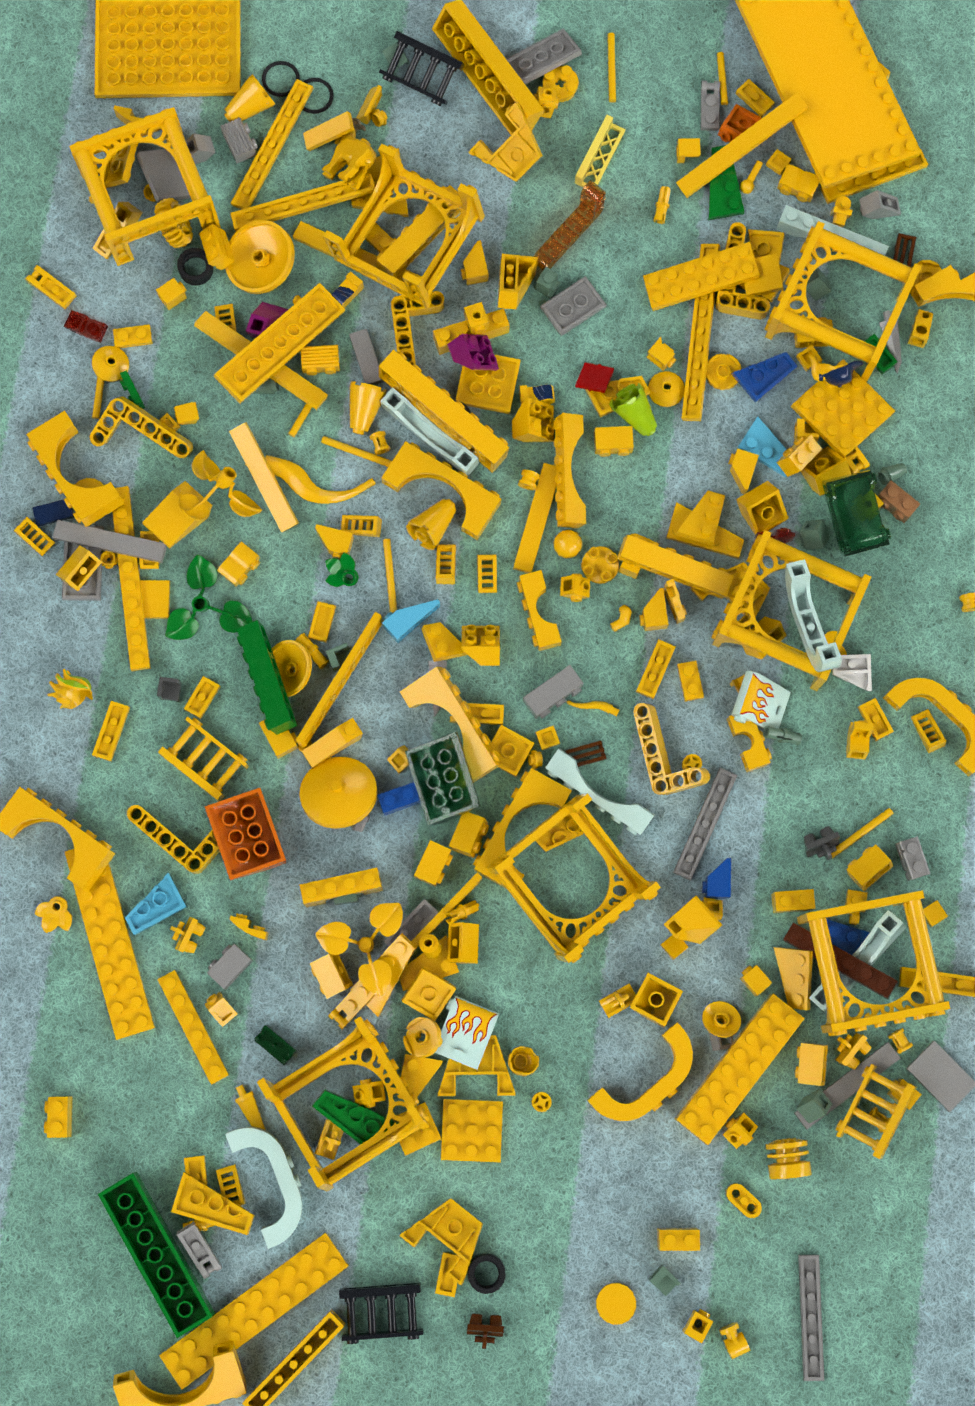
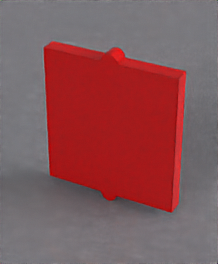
(594, 377)

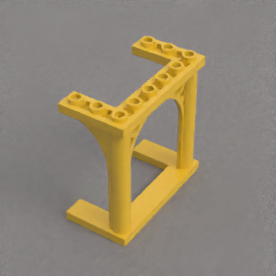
(132, 133)
(390, 178)
(788, 320)
(735, 632)
(636, 886)
(837, 1016)
(360, 1039)

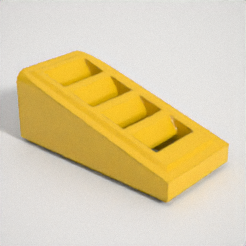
(231, 313)
(377, 522)
(18, 530)
(480, 558)
(446, 576)
(930, 747)
(241, 1201)

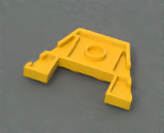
(516, 153)
(397, 208)
(759, 596)
(490, 1064)
(455, 1229)

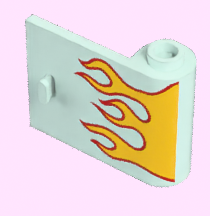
(760, 701)
(467, 1029)

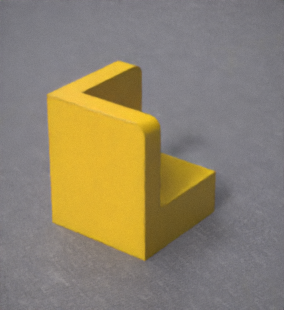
(687, 148)
(804, 430)

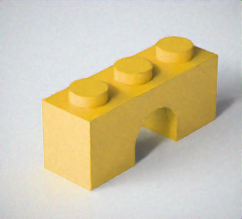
(757, 755)

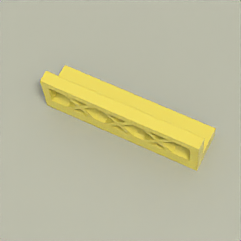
(595, 147)

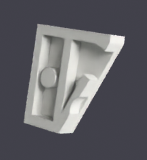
(855, 670)

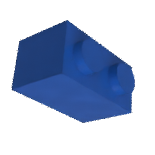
(399, 799)

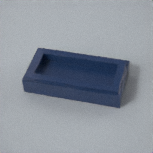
(52, 512)

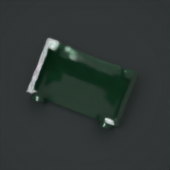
(855, 513)

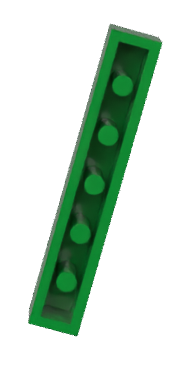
(266, 677)

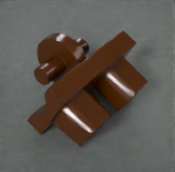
(494, 1329)

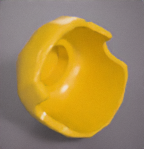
(567, 544)
(523, 1061)

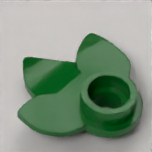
(339, 569)

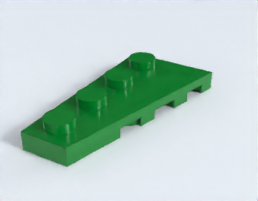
(724, 193)
(349, 1116)

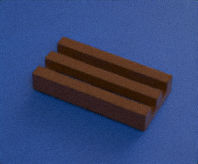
(897, 246)
(587, 746)

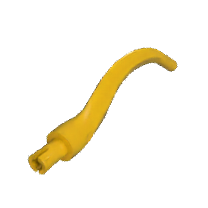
(305, 488)

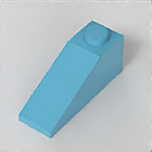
(407, 619)

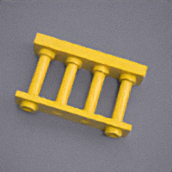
(200, 778)
(896, 1110)

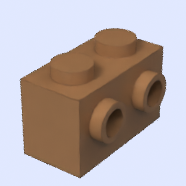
(898, 502)

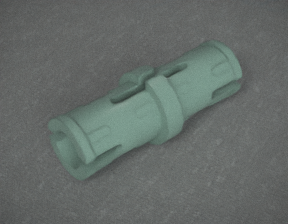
(782, 735)

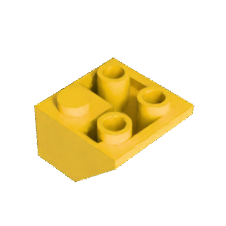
(533, 422)
(482, 644)
(693, 922)

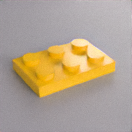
(119, 167)

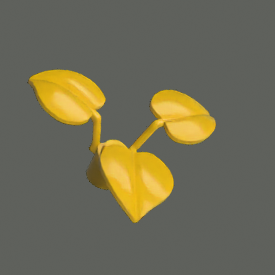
(206, 469)
(335, 939)

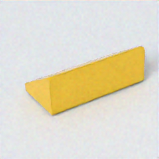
(370, 104)

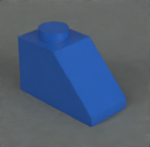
(718, 882)

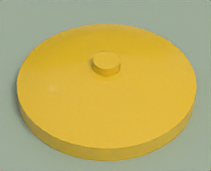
(261, 257)
(338, 792)

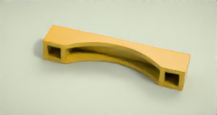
(570, 507)

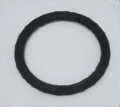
(272, 65)
(330, 99)

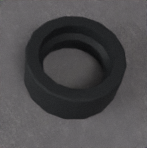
(189, 254)
(471, 1275)

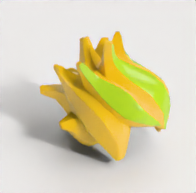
(70, 690)

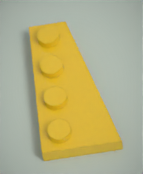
(397, 957)
(207, 1205)

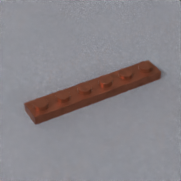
(846, 963)

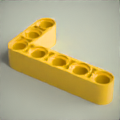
(735, 298)
(403, 315)
(141, 426)
(660, 756)
(175, 842)

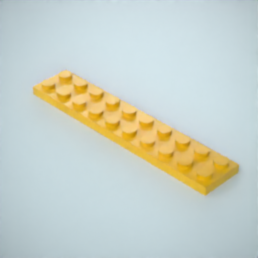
(113, 955)
(254, 1309)

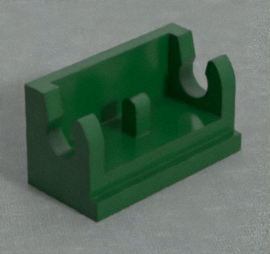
(275, 1045)

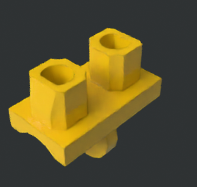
(841, 211)
(184, 943)
(618, 1000)
(849, 1047)
(329, 1140)

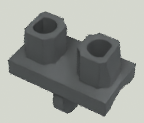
(822, 846)

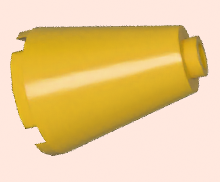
(248, 101)
(364, 405)
(432, 523)

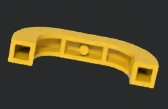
(948, 704)
(665, 1086)

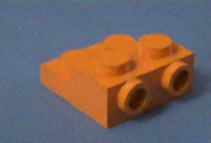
(736, 123)

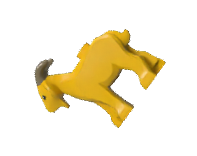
(351, 152)

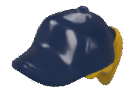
(834, 375)

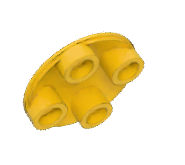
(600, 564)

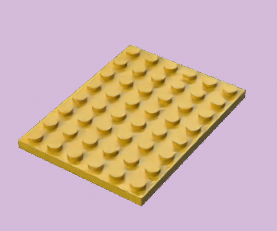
(167, 48)

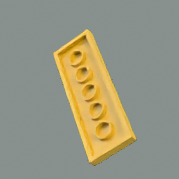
(701, 276)

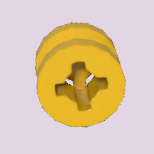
(528, 479)
(968, 602)
(695, 761)
(543, 1101)

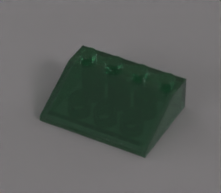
(442, 779)

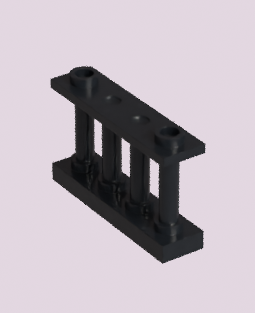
(436, 58)
(370, 1295)

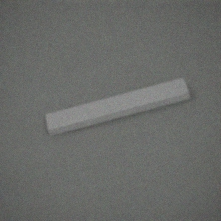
(109, 541)
(705, 824)
(852, 1080)
(811, 1317)

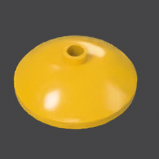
(289, 657)

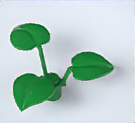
(182, 624)

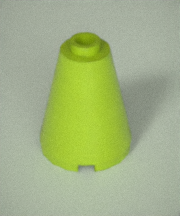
(635, 409)

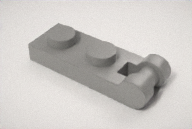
(710, 106)
(198, 1249)

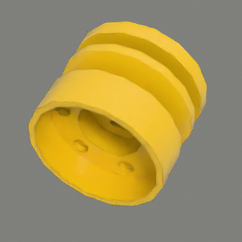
(788, 1159)

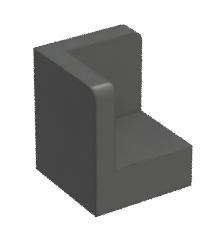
(169, 689)

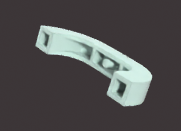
(820, 653)
(289, 1183)

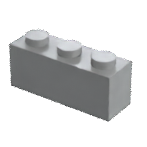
(553, 692)

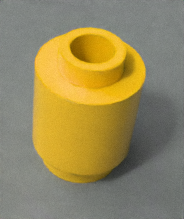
(430, 946)

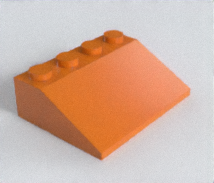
(245, 834)

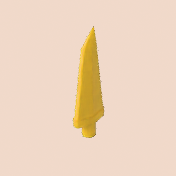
(249, 1107)

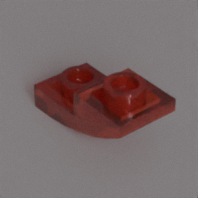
(86, 327)
(782, 534)

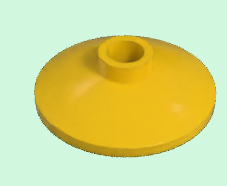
(105, 370)
(662, 396)
(726, 1014)

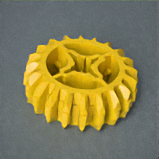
(179, 234)

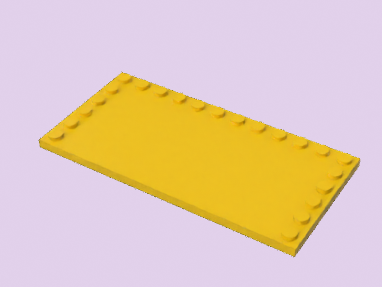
(826, 58)

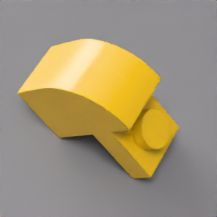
(858, 739)

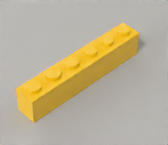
(413, 239)
(675, 566)
(296, 1361)

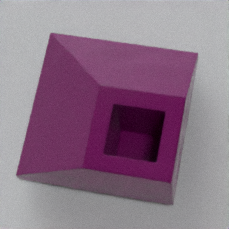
(263, 317)
(473, 352)

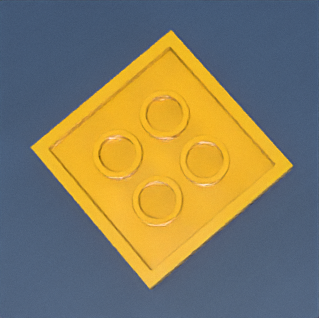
(490, 388)
(471, 1130)

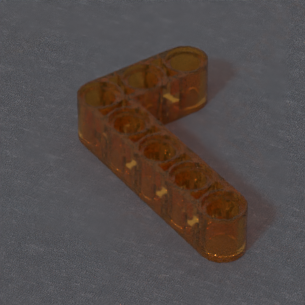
(590, 207)

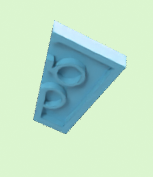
(765, 444)
(157, 906)

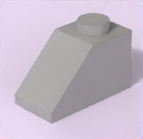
(200, 147)
(879, 205)

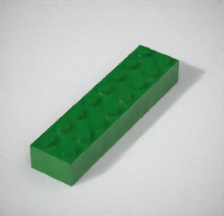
(156, 1254)

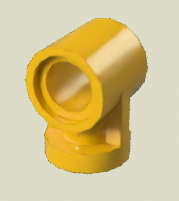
(735, 1342)

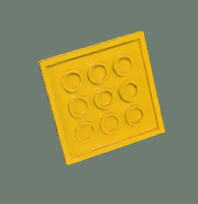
(843, 414)

